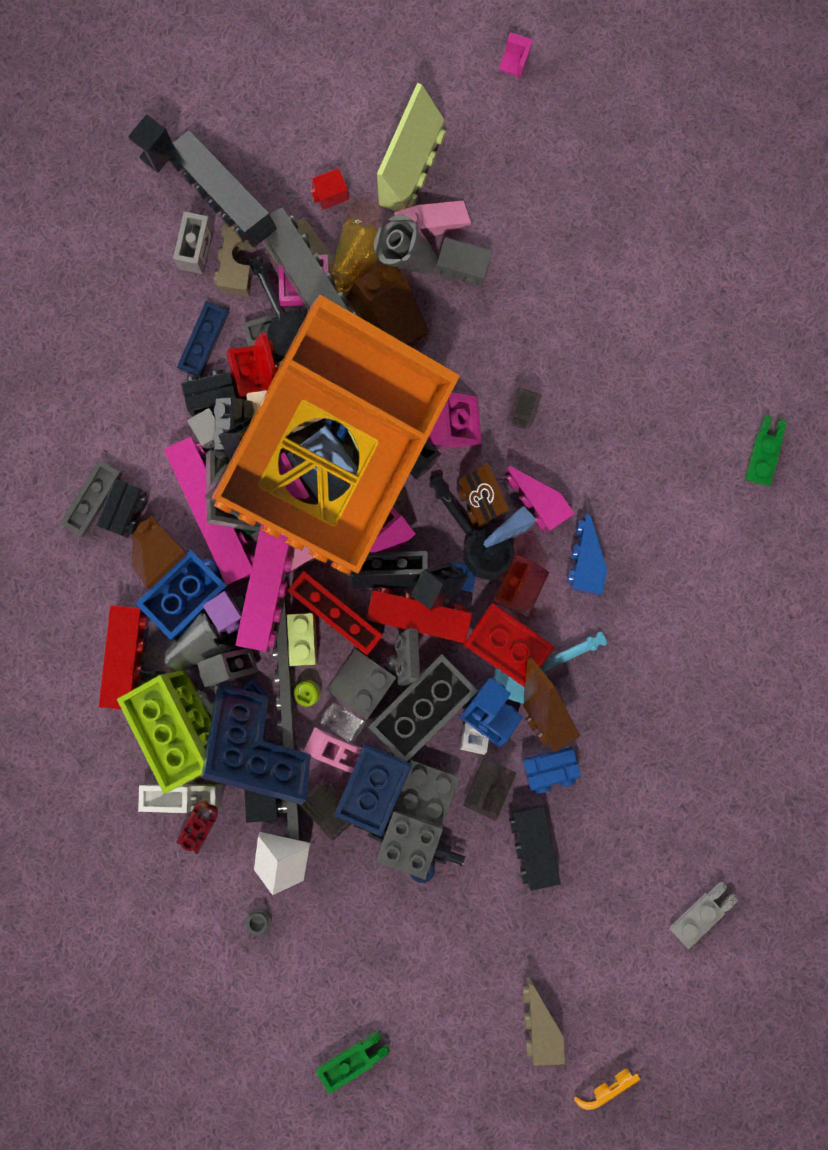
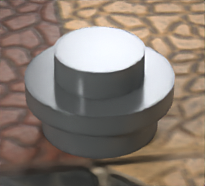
(258, 922)

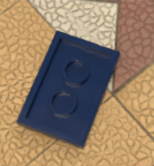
(373, 789)

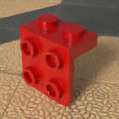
(252, 366)

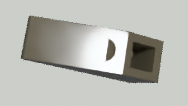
(546, 1038)

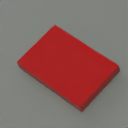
(507, 644)

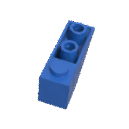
(589, 566)

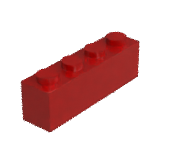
(335, 613)
(409, 613)
(122, 654)

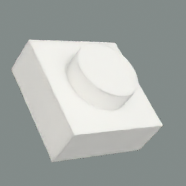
(473, 740)

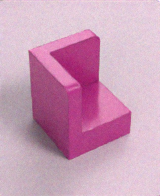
(516, 55)

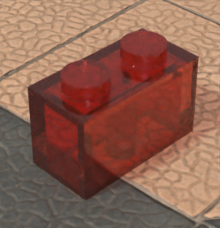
(521, 586)

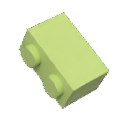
(302, 639)

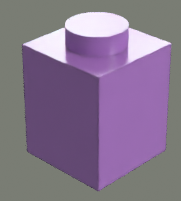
(224, 612)

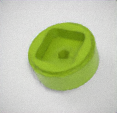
(307, 693)

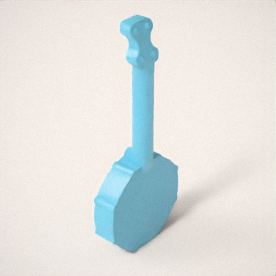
(517, 690)

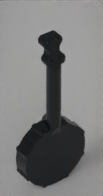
(286, 324)
(481, 561)

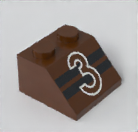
(482, 496)

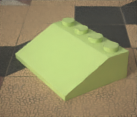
(410, 152)

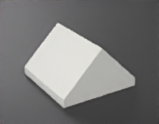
(280, 861)

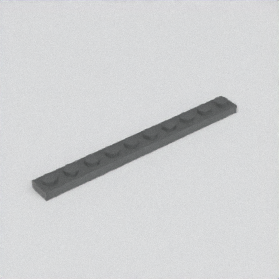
(284, 702)

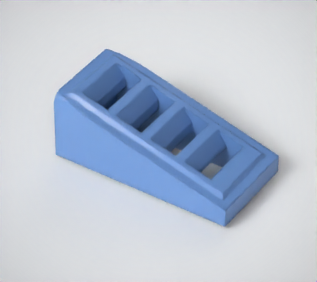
(515, 525)

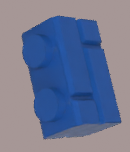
(551, 769)

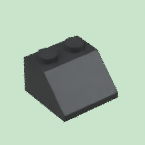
(361, 684)

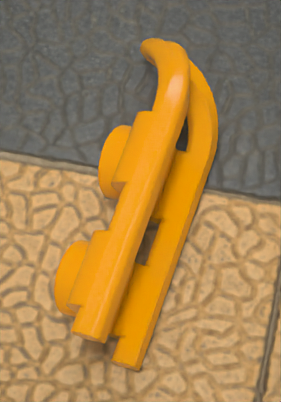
(604, 1093)

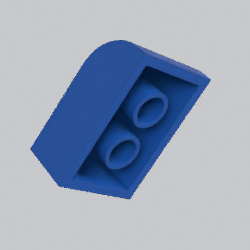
(180, 595)

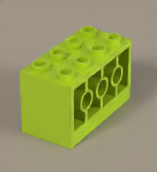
(169, 727)

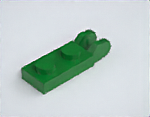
(765, 453)
(350, 1063)

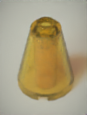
(354, 254)

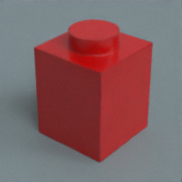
(329, 189)

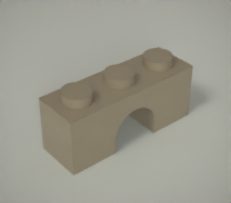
(233, 277)

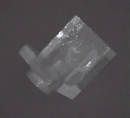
(343, 722)

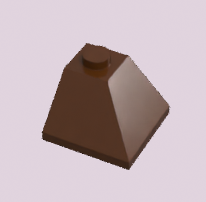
(154, 552)

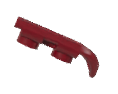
(199, 823)

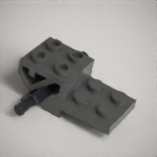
(417, 823)

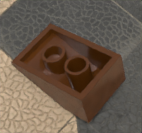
(388, 304)
(547, 710)

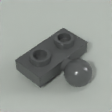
(406, 661)

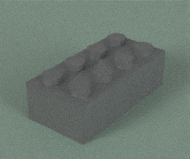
(423, 708)

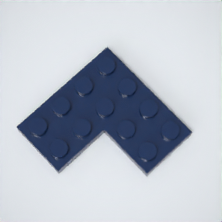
(242, 758)

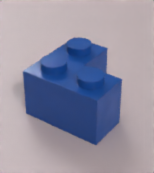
(490, 714)

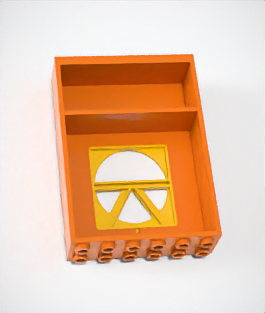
(373, 388)

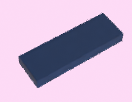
(203, 339)

